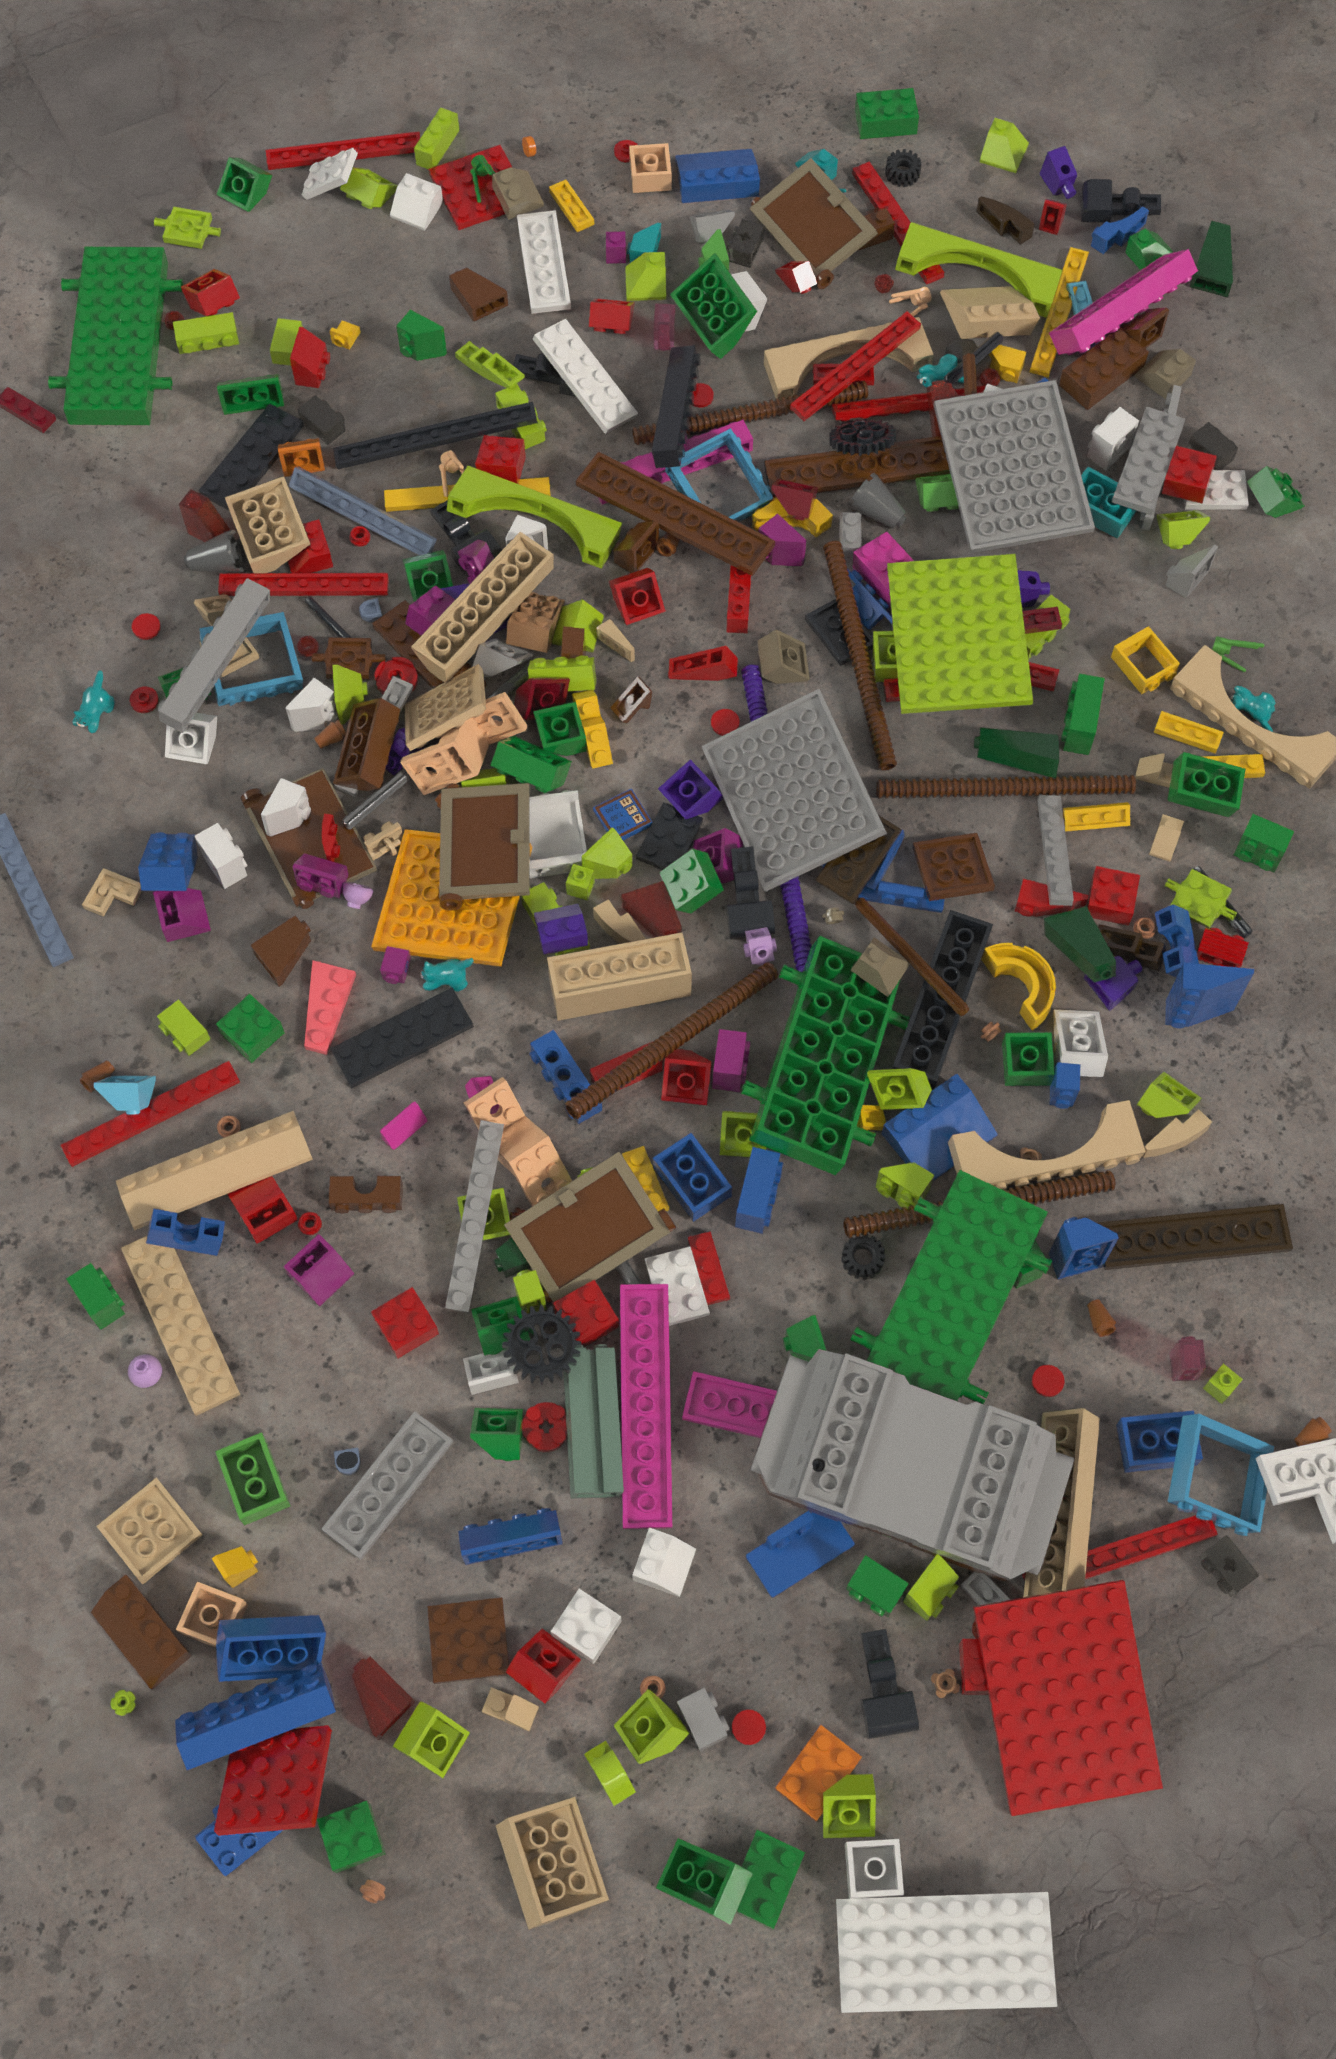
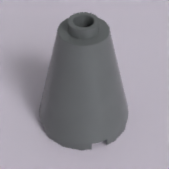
(878, 503)
(218, 554)

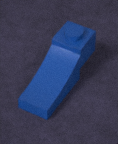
(1119, 231)

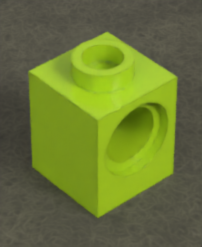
(580, 882)
(1222, 1383)

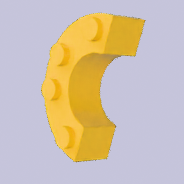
(1031, 970)

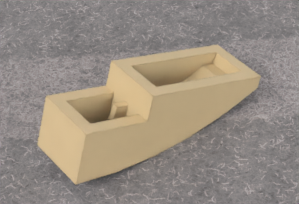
(617, 927)
(1178, 1135)

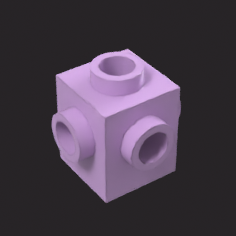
(759, 946)

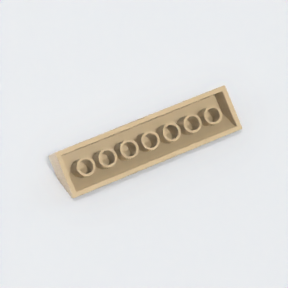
(483, 606)
(214, 1169)
(1068, 1547)

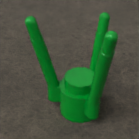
(480, 168)

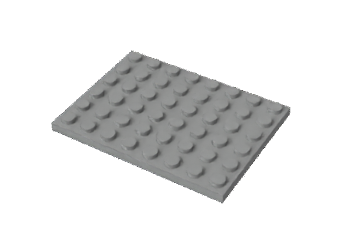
(1013, 466)
(793, 790)

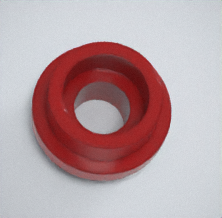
(359, 531)
(305, 1218)

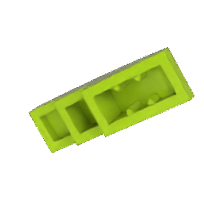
(489, 365)

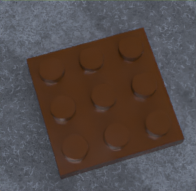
(953, 866)
(468, 1640)

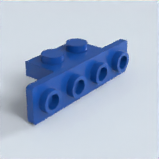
(869, 607)
(902, 896)

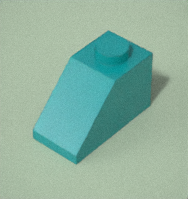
(823, 159)
(644, 241)

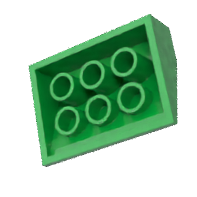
(715, 306)

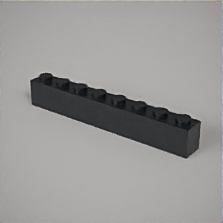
(676, 407)

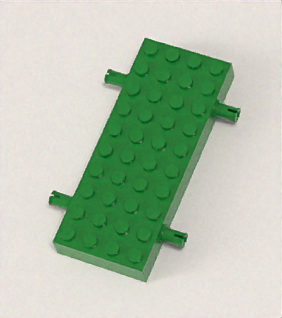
(116, 336)
(823, 1060)
(957, 1287)

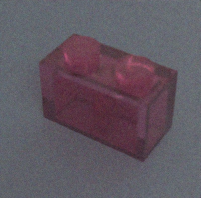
(664, 326)
(1187, 1359)

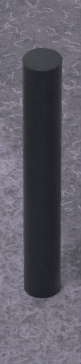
(326, 618)

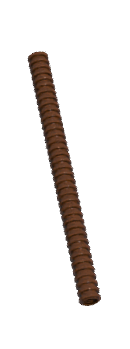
(749, 413)
(859, 656)
(1006, 786)
(671, 1040)
(1031, 1194)

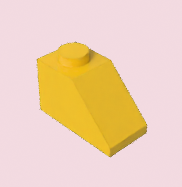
(1007, 362)
(236, 1565)

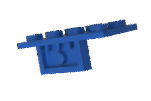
(798, 1551)
(234, 1849)

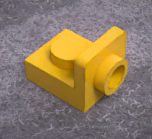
(345, 334)
(871, 1118)

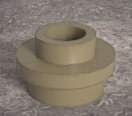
(833, 916)

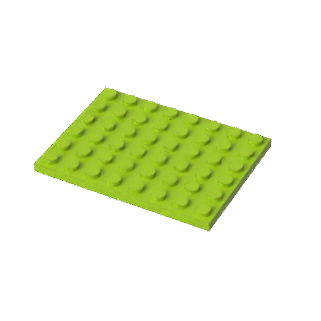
(959, 634)

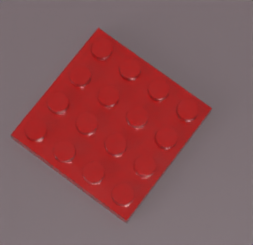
(459, 188)
(274, 1783)

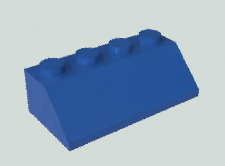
(1081, 1247)
(510, 1536)
(268, 1646)

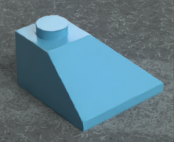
(127, 1092)

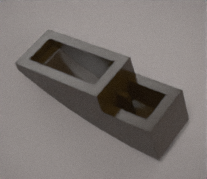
(1005, 219)
(1133, 946)

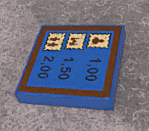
(623, 814)

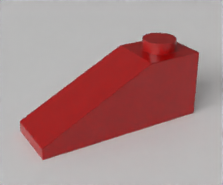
(707, 665)
(1034, 900)

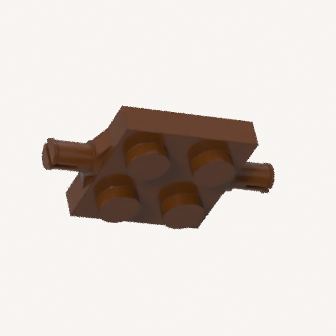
(349, 653)

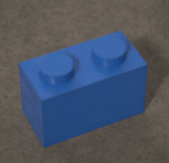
(1065, 1085)

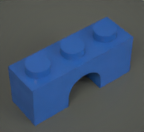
(1176, 927)
(168, 1232)

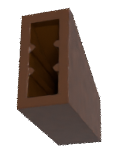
(477, 293)
(282, 948)

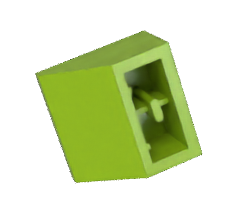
(904, 1183)

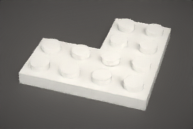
(1303, 1474)

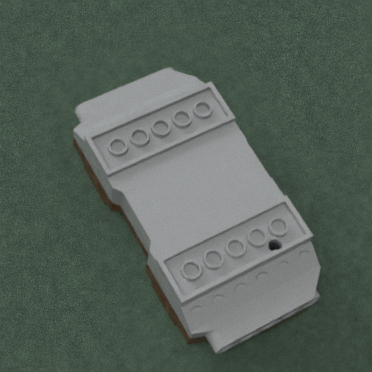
(913, 1464)

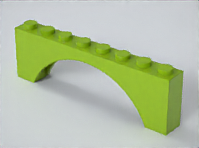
(930, 247)
(481, 492)

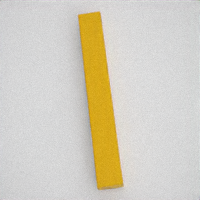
(1058, 312)
(433, 496)

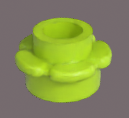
(128, 1707)

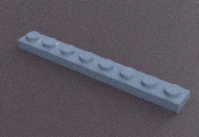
(361, 512)
(32, 895)

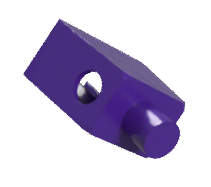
(1059, 172)
(1031, 587)
(1115, 989)

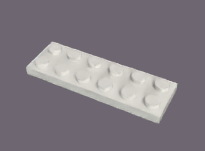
(543, 262)
(585, 376)

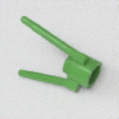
(1223, 646)

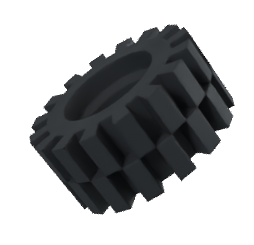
(903, 176)
(853, 1266)

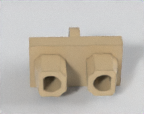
(384, 841)

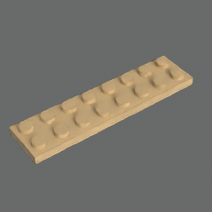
(181, 1325)

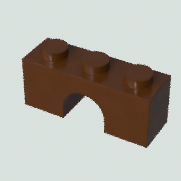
(385, 1196)

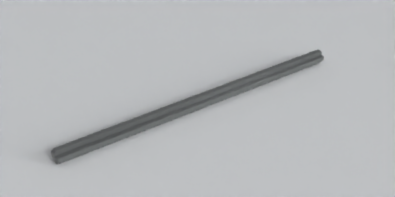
(402, 776)

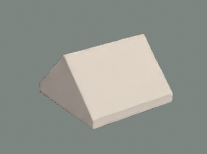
(531, 528)
(488, 1372)

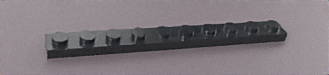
(435, 435)

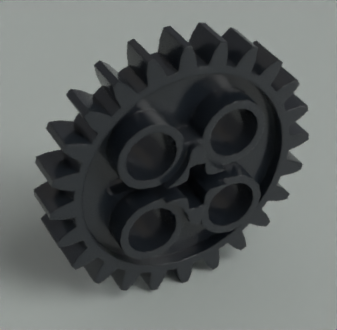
(862, 437)
(562, 1339)

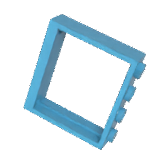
(742, 458)
(267, 688)
(1255, 1488)

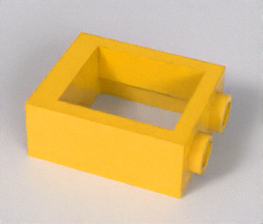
(1136, 642)

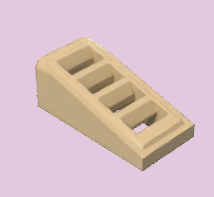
(612, 637)

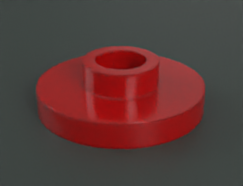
(622, 150)
(703, 395)
(146, 626)
(144, 699)
(724, 721)
(1048, 1381)
(748, 1727)

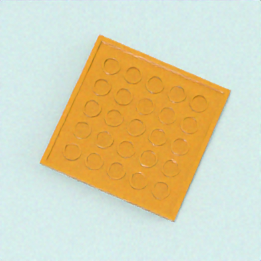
(417, 923)

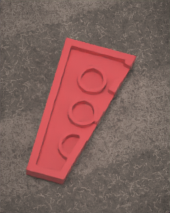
(327, 1000)

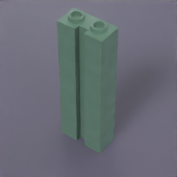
(593, 1425)

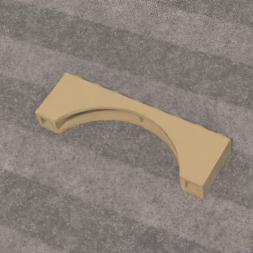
(792, 363)
(1203, 688)
(1113, 1143)

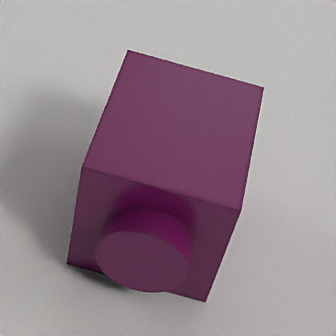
(615, 247)
(395, 965)

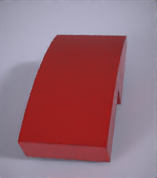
(329, 839)

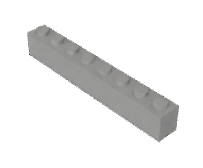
(214, 655)

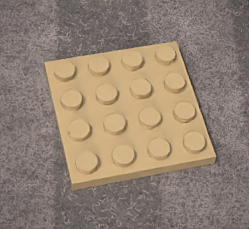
(445, 707)

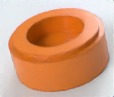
(529, 146)

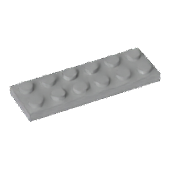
(1148, 460)
(387, 1485)

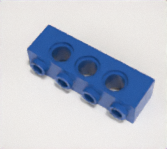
(551, 1046)

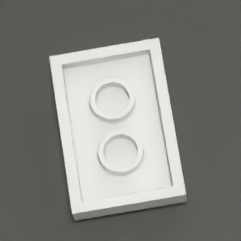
(329, 173)
(1225, 492)
(683, 1281)

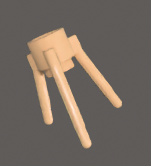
(918, 297)
(451, 464)

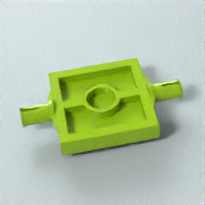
(187, 227)
(1202, 898)

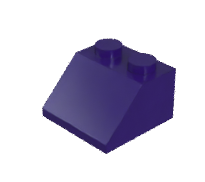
(691, 791)
(561, 929)

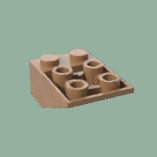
(534, 622)

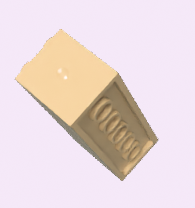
(619, 976)

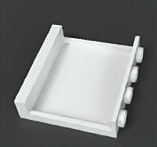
(555, 833)

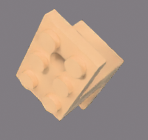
(464, 748)
(523, 1146)

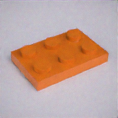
(815, 1770)

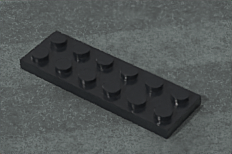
(251, 455)
(401, 1037)

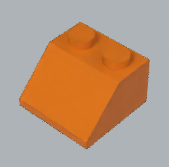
(301, 454)

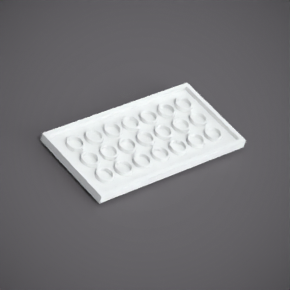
(946, 1952)

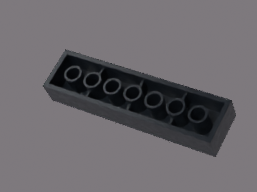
(933, 1019)

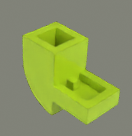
(610, 1773)

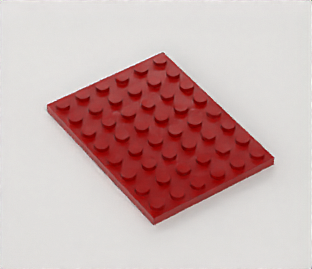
(1067, 1697)

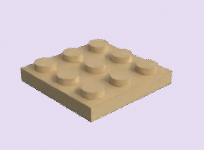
(149, 1531)

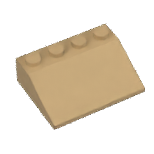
(990, 310)
(268, 525)
(551, 1862)

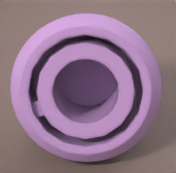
(356, 894)
(144, 1371)

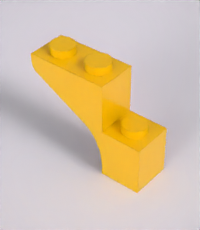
(816, 524)
(594, 728)

